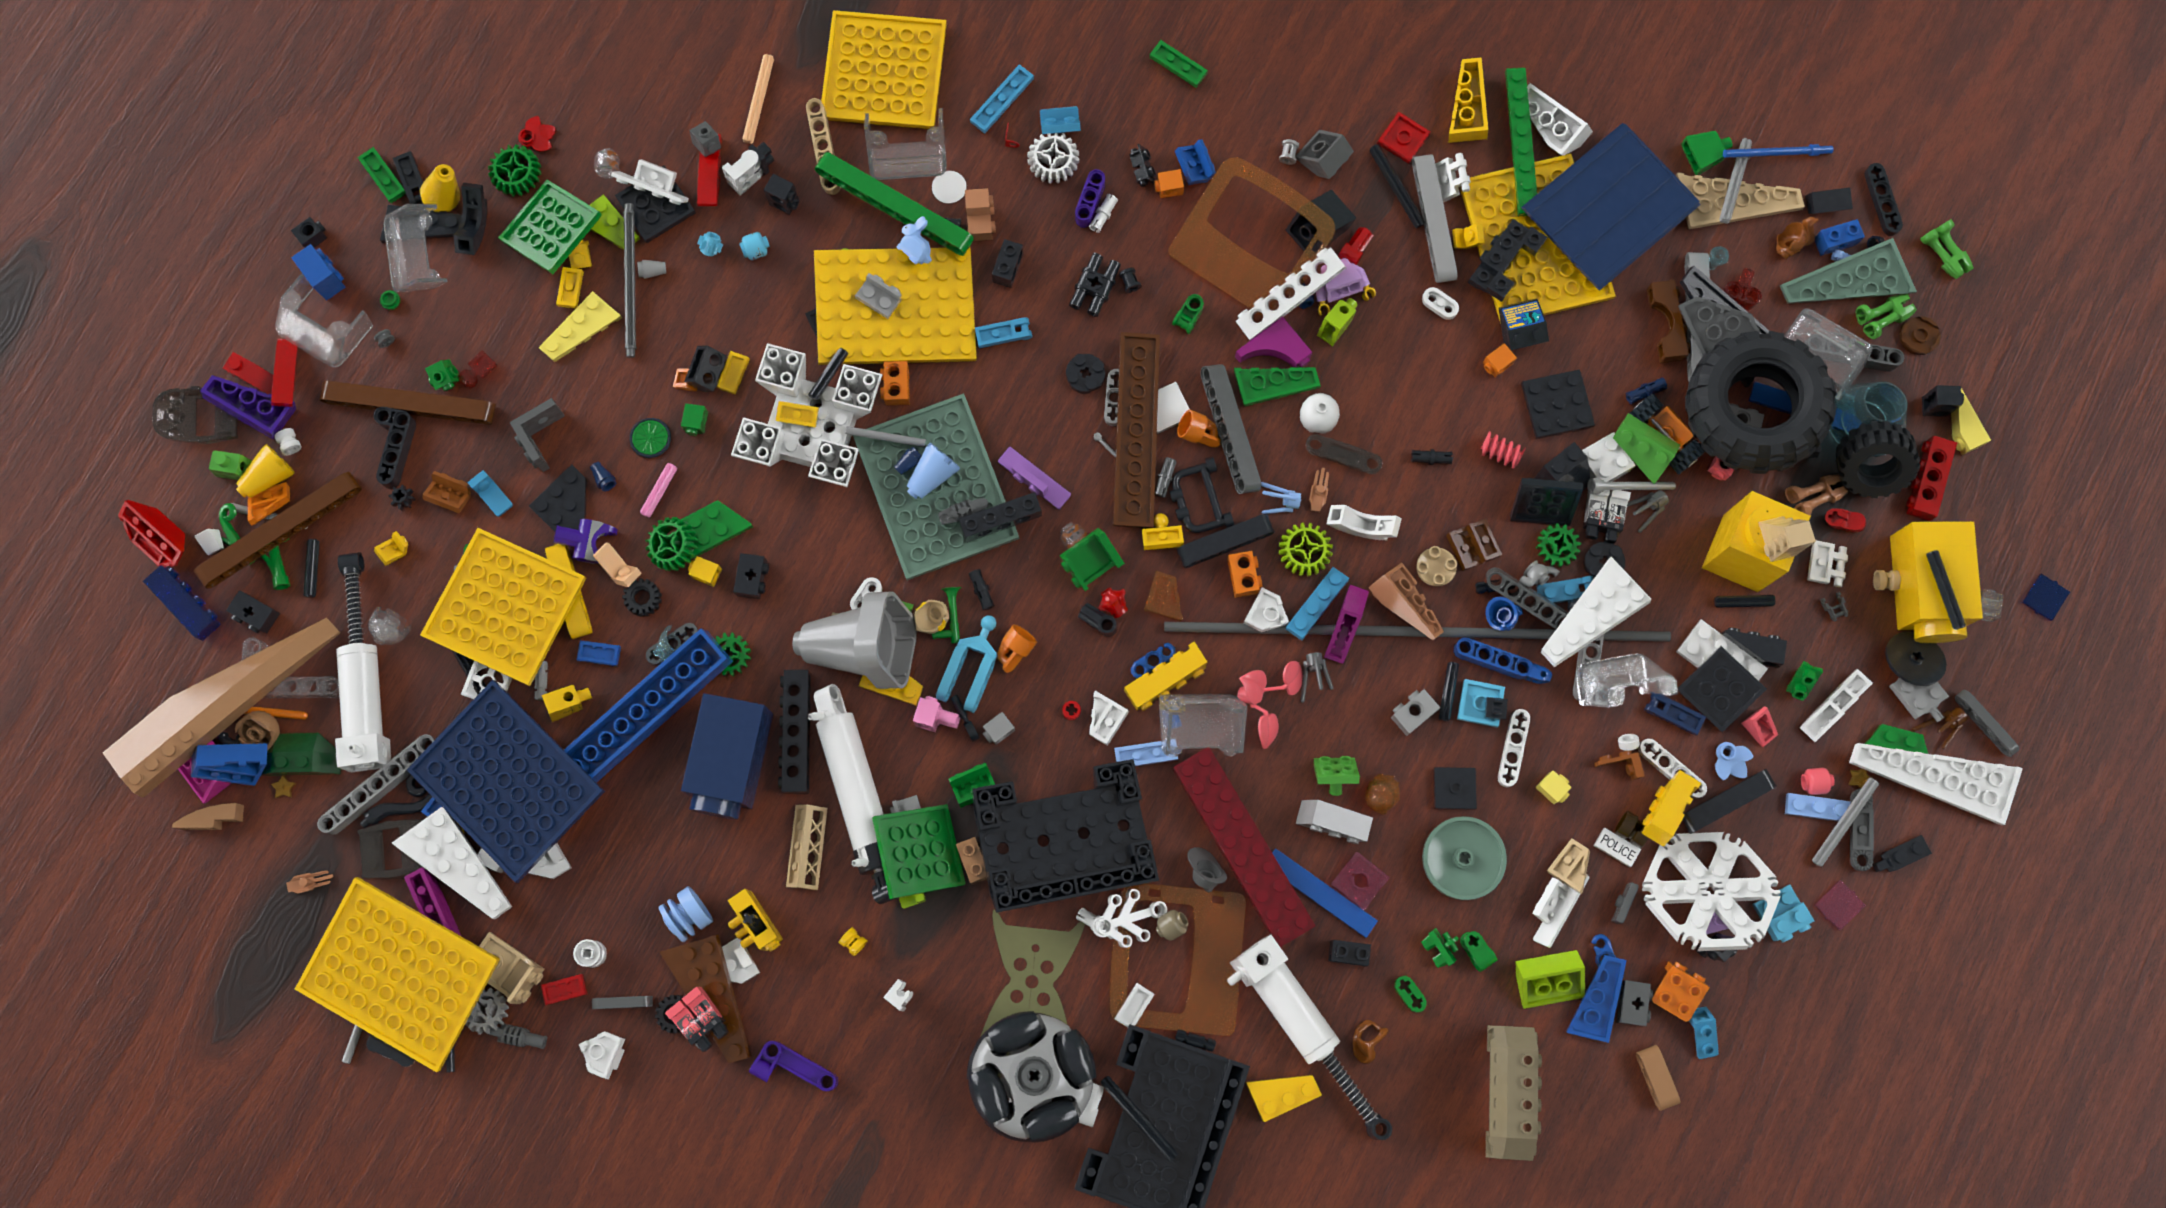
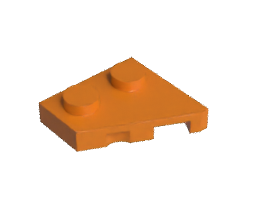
(267, 502)

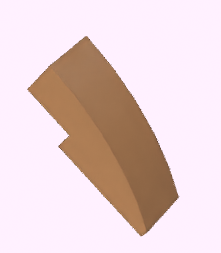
(211, 817)

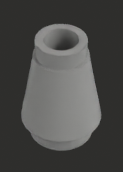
(650, 268)

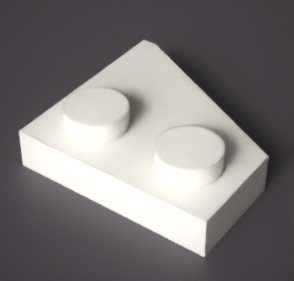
(1106, 718)

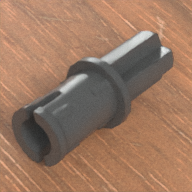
(1165, 477)

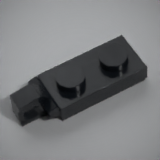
(1903, 854)

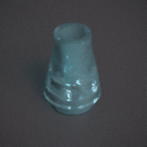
(1718, 257)

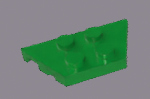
(715, 526)
(1897, 738)

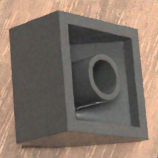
(1325, 153)

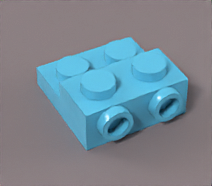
(1788, 916)

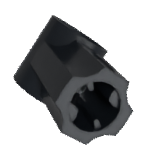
(1096, 619)

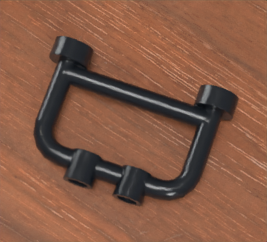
(1177, 496)

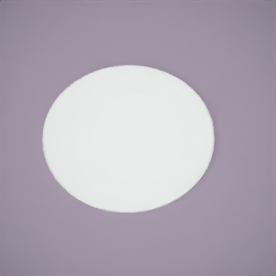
(949, 187)

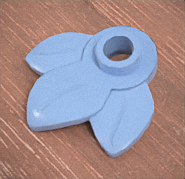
(1734, 762)

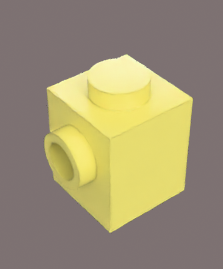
(1554, 787)

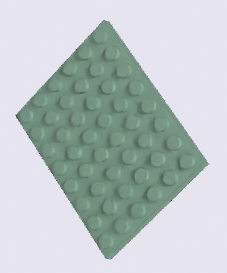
(914, 523)

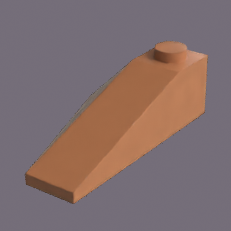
(1398, 593)

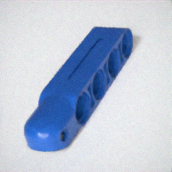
(1533, 670)

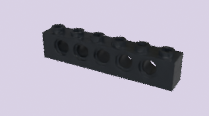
(800, 783)

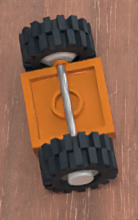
(1673, 427)

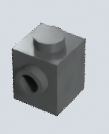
(705, 139)

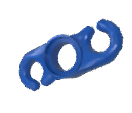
(1143, 661)
(1607, 949)

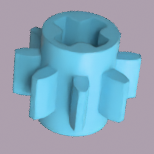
(710, 244)

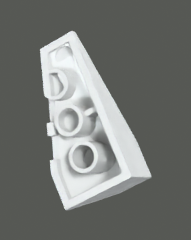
(1556, 124)

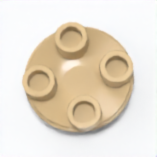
(1436, 566)

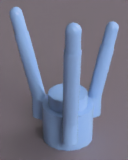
(1290, 498)

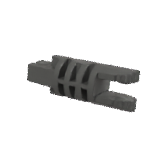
(961, 510)

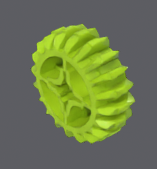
(1313, 548)

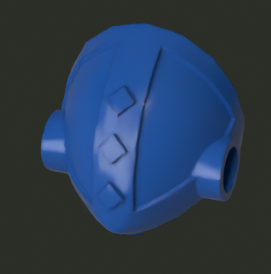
(1502, 613)

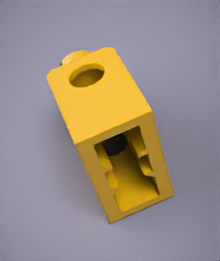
(557, 702)

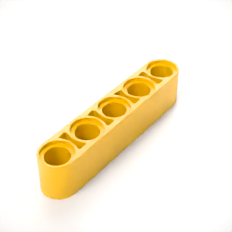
(577, 618)

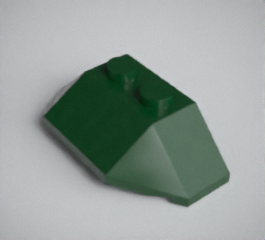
(301, 756)

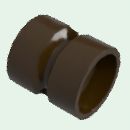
(1631, 828)

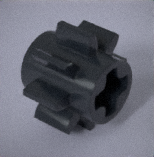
(399, 493)

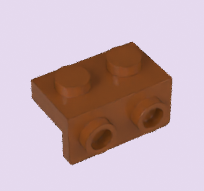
(447, 492)

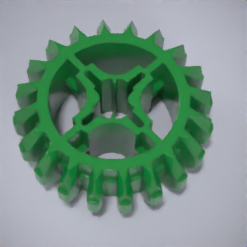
(509, 164)
(681, 543)

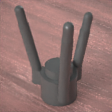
(1654, 501)
(1316, 664)

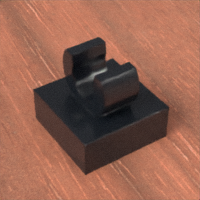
(1495, 708)

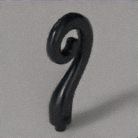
(379, 812)

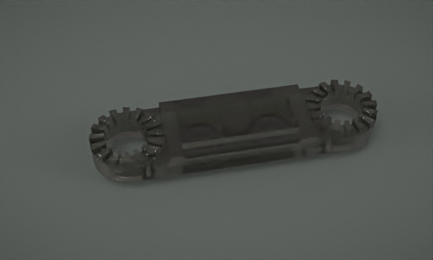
(1343, 454)

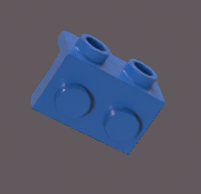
(1195, 163)

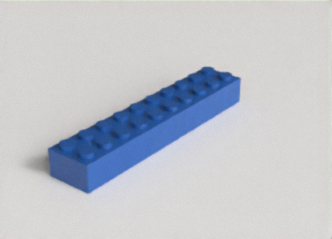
(649, 704)

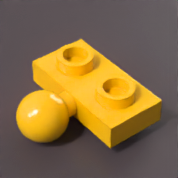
(1162, 535)

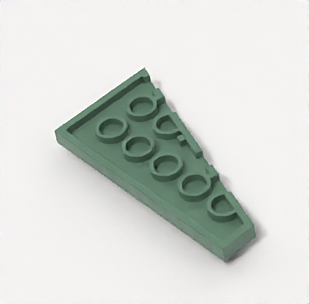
(1863, 274)

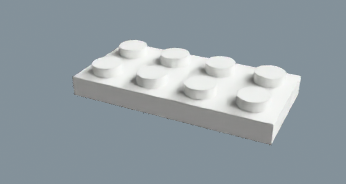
(1705, 640)

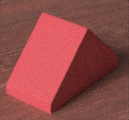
(1761, 726)

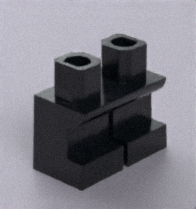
(1349, 953)

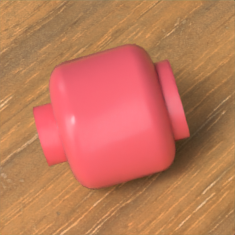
(1817, 781)

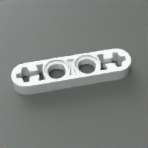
(1509, 747)
(1674, 764)

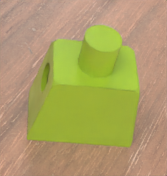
(1337, 321)

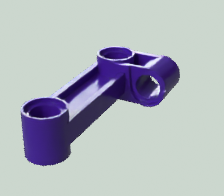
(793, 1062)

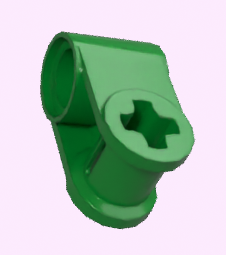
(1187, 316)
(1479, 953)

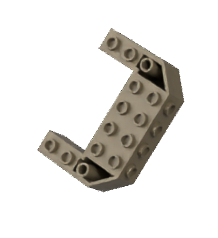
(1508, 1093)

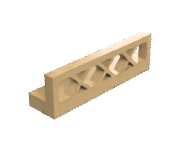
(802, 846)

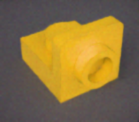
(1468, 237)

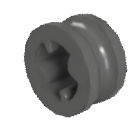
(384, 338)

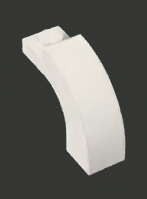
(1363, 525)

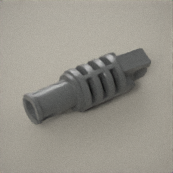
(518, 1036)

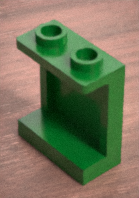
(1090, 558)

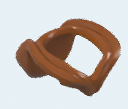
(1364, 1050)

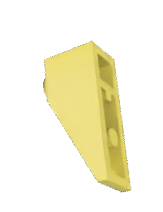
(1967, 428)

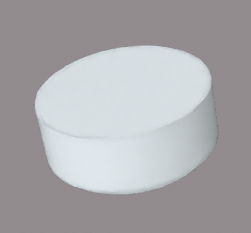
(1628, 742)

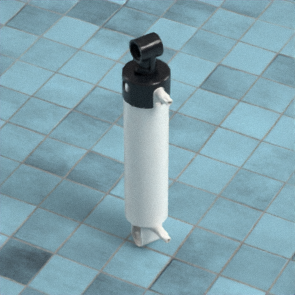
(852, 783)

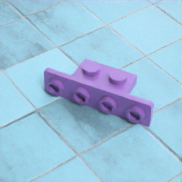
(1033, 477)

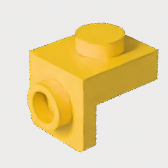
(580, 256)
(392, 549)

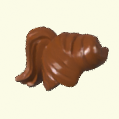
(1796, 237)

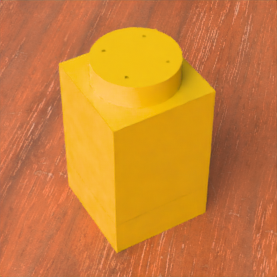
(1739, 544)
(1918, 598)

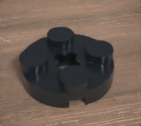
(1080, 363)
(1597, 552)

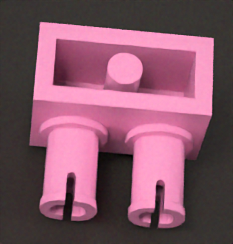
(930, 715)

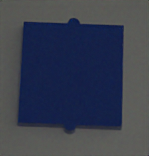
(2046, 597)

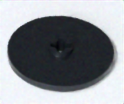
(1921, 672)

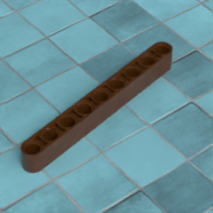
(411, 402)
(277, 530)

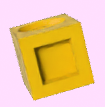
(704, 571)

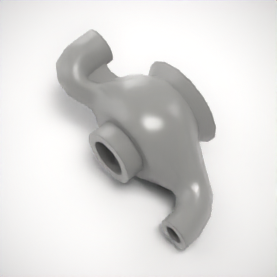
(1537, 574)

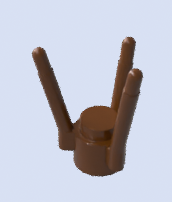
(1953, 719)

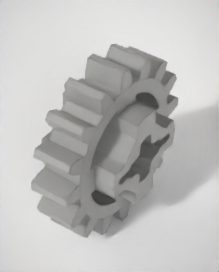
(494, 1010)

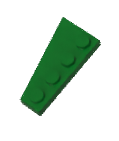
(1268, 384)

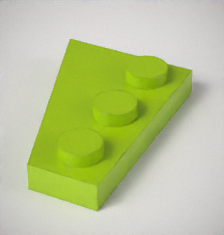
(611, 222)

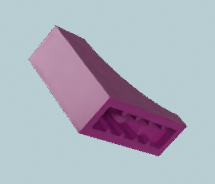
(1277, 341)
(1347, 624)

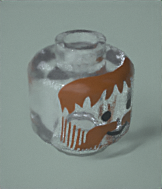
(606, 162)
(1072, 534)

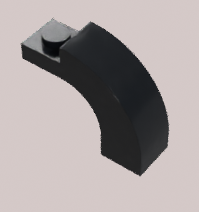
(473, 223)

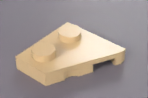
(1571, 865)

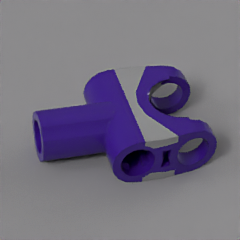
(584, 538)

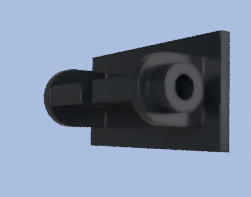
(1141, 158)

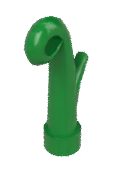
(228, 529)
(275, 564)

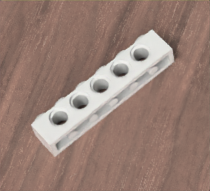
(1286, 305)

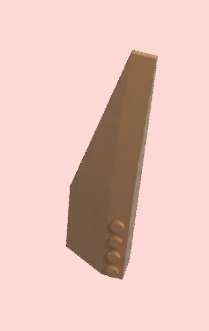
(206, 709)

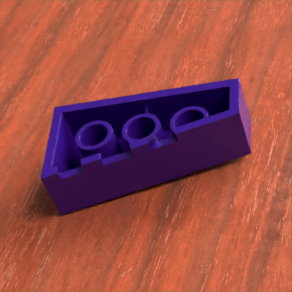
(247, 405)

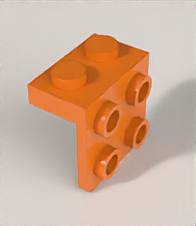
(1680, 991)

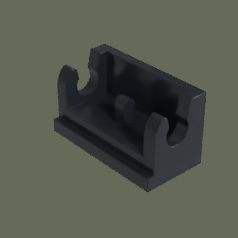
(1829, 201)

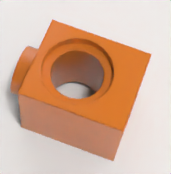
(1169, 183)
(1499, 360)

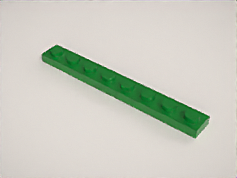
(1521, 136)

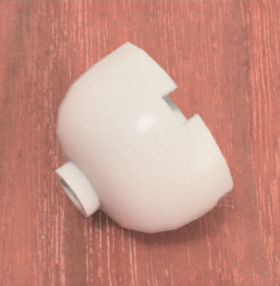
(1319, 413)

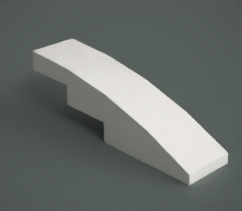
(1835, 705)

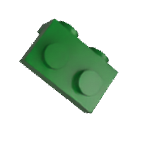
(973, 778)

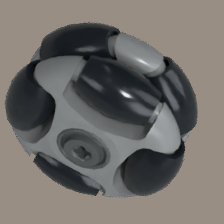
(1069, 1091)

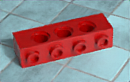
(1944, 452)

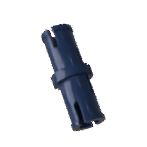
(1646, 390)

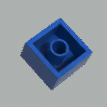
(319, 271)

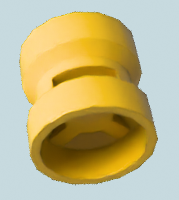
(849, 940)

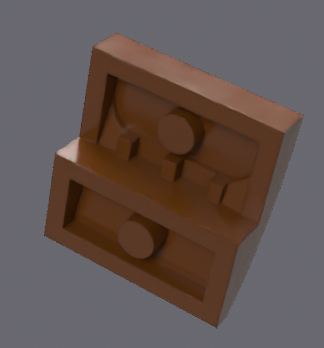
(1474, 544)

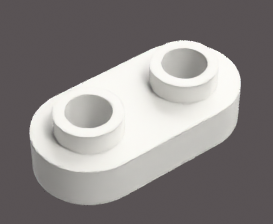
(1441, 302)
(864, 589)

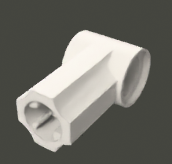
(1089, 1114)

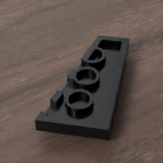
(442, 224)

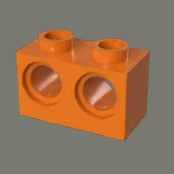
(899, 383)
(1239, 574)

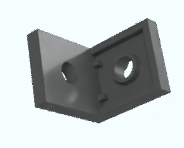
(531, 423)

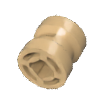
(1887, 580)

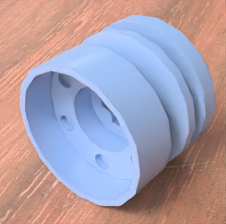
(685, 914)

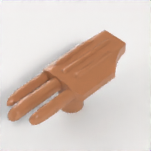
(1319, 492)
(307, 882)

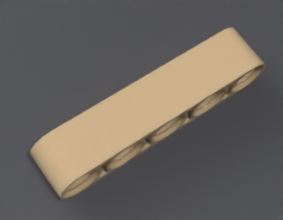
(821, 137)

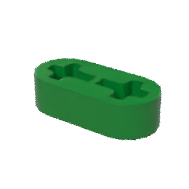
(1414, 990)

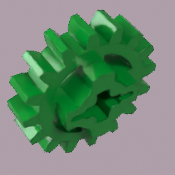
(1566, 547)
(738, 656)

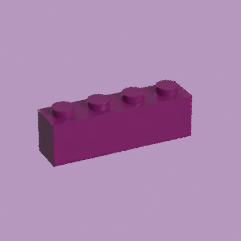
(430, 898)

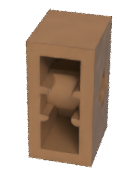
(972, 860)

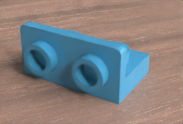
(1059, 120)

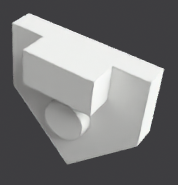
(1266, 612)
(552, 864)
(739, 962)
(603, 1053)

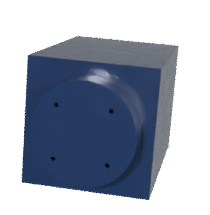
(726, 756)

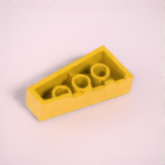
(1469, 111)
(1166, 677)

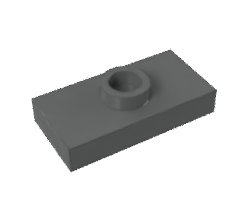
(1624, 903)

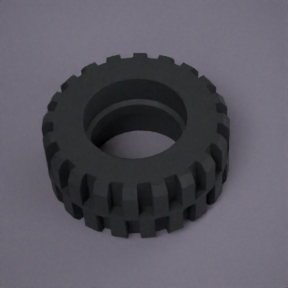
(1874, 440)

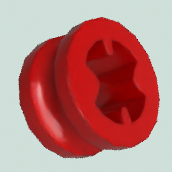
(1076, 707)

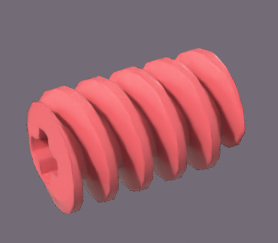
(1501, 450)

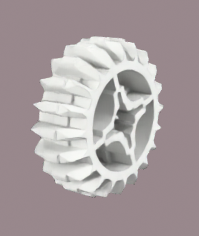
(1038, 154)

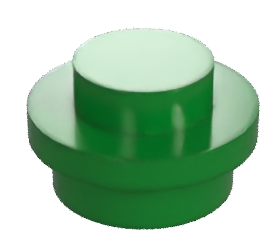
(390, 300)

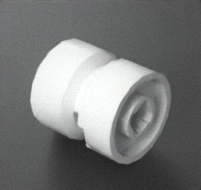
(590, 953)

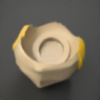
(931, 616)

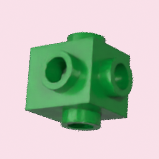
(442, 375)

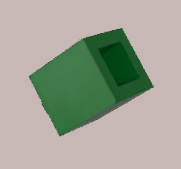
(694, 419)

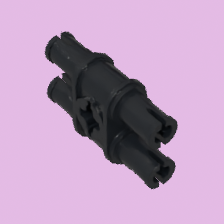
(1099, 292)

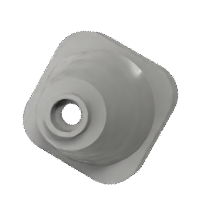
(864, 641)

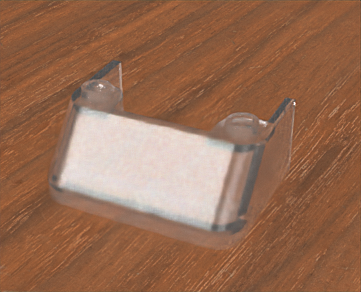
(906, 159)
(408, 248)
(327, 345)

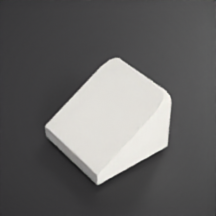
(210, 541)

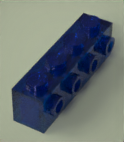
(182, 602)

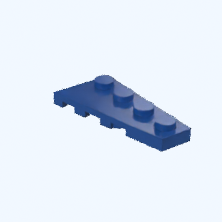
(1598, 1007)

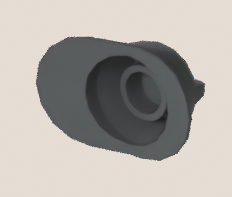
(1206, 869)

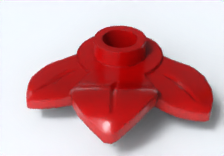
(540, 135)

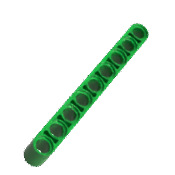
(893, 203)

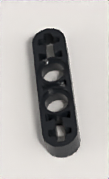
(1887, 198)

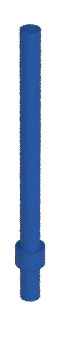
(1811, 150)

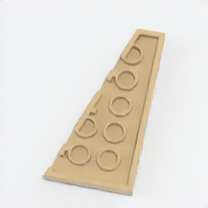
(1751, 202)

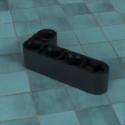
(394, 470)

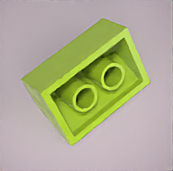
(1550, 979)

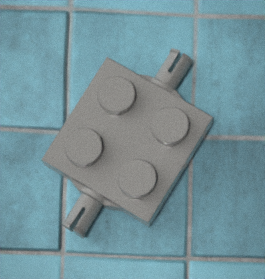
(1920, 699)

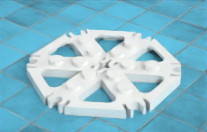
(1705, 903)

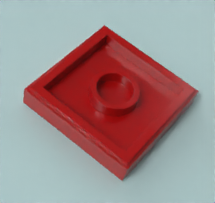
(1403, 137)

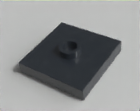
(1454, 788)

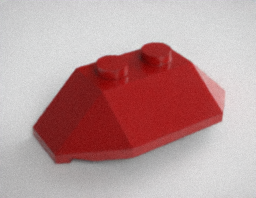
(153, 533)

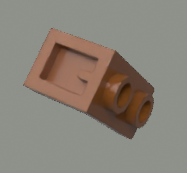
(1633, 766)

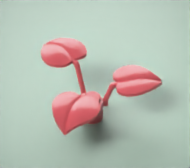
(1252, 693)

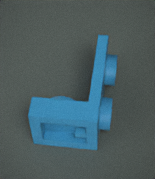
(490, 493)
(1705, 1033)

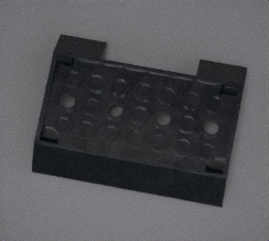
(1067, 864)

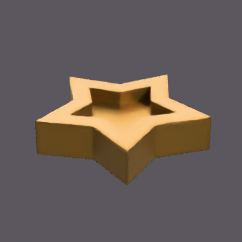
(1859, 777)
(283, 787)

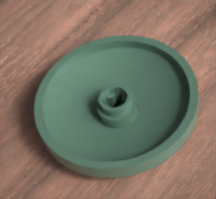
(1464, 858)

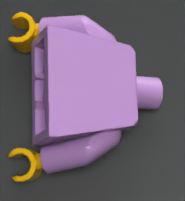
(1346, 283)

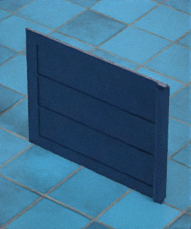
(1611, 206)

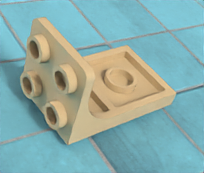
(514, 972)

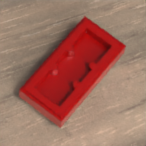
(564, 989)

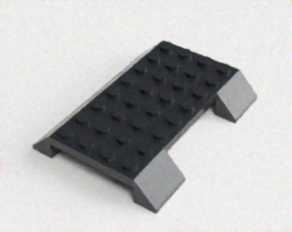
(1189, 1102)

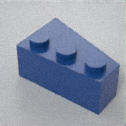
(229, 762)

